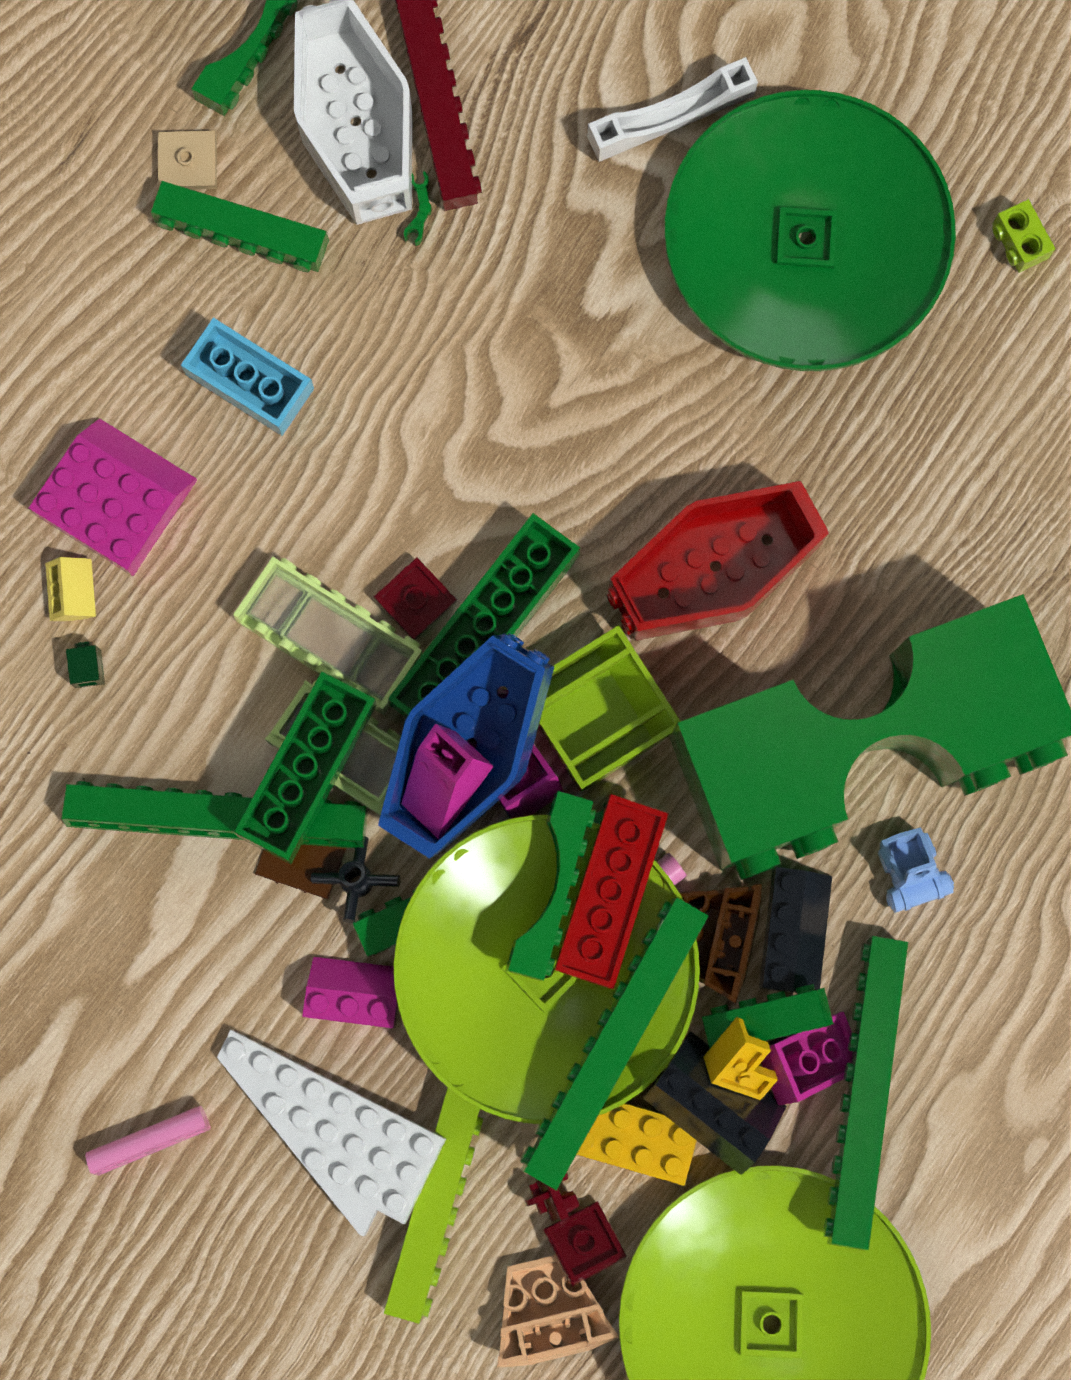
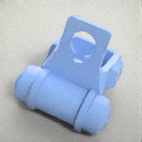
(913, 870)

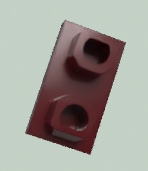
(552, 1201)

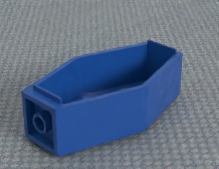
(471, 707)

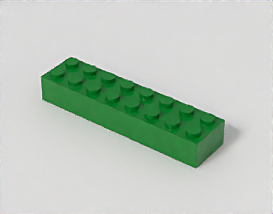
(497, 605)

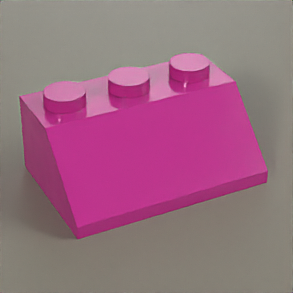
(351, 993)

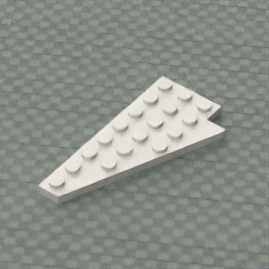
(347, 1142)

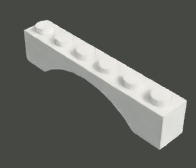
(631, 128)

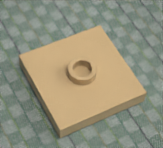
(188, 159)

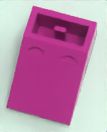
(443, 779)

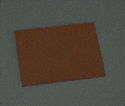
(298, 874)

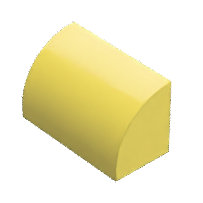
(70, 589)

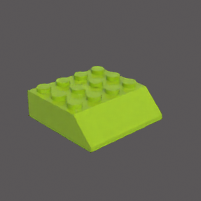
(604, 709)

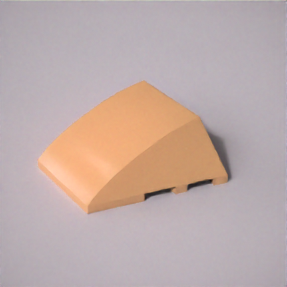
(548, 1316)

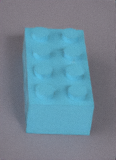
(247, 376)

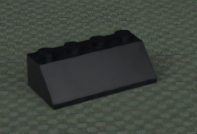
(795, 930)

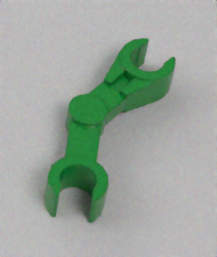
(425, 210)

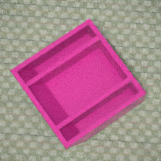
(112, 495)

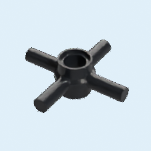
(359, 888)

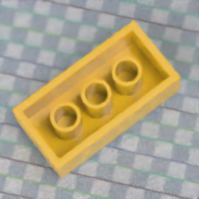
(641, 1143)

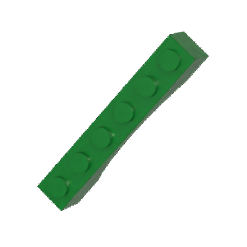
(223, 80)
(567, 824)

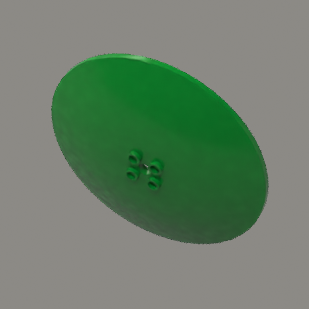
(824, 170)

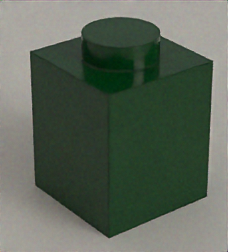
(85, 665)

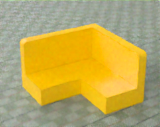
(736, 1060)

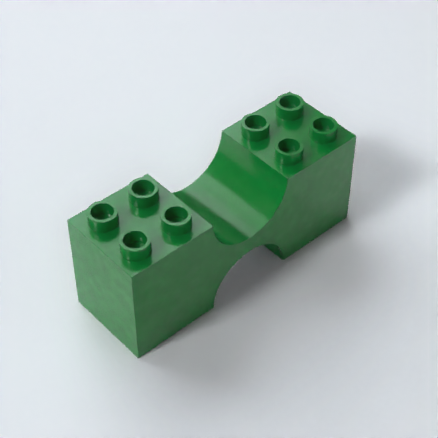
(959, 702)

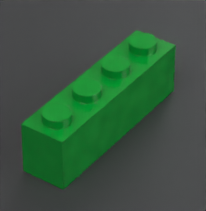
(773, 1018)

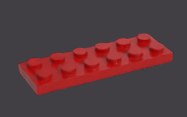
(611, 892)

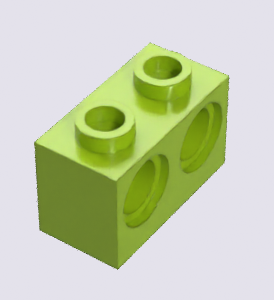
(1030, 234)

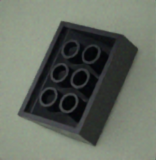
(718, 1118)

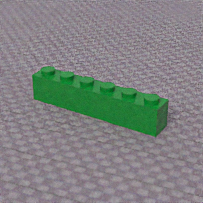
(240, 227)

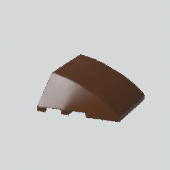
(726, 936)

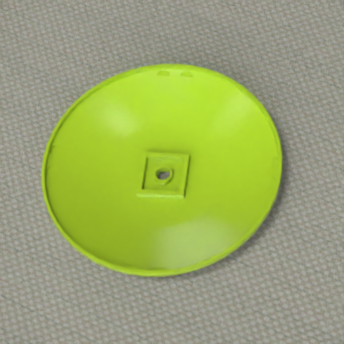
(501, 1034)
(759, 1250)

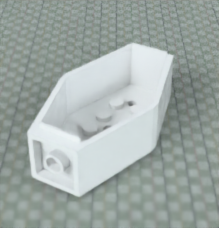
(368, 90)

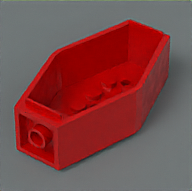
(724, 532)

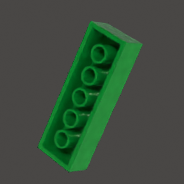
(306, 767)

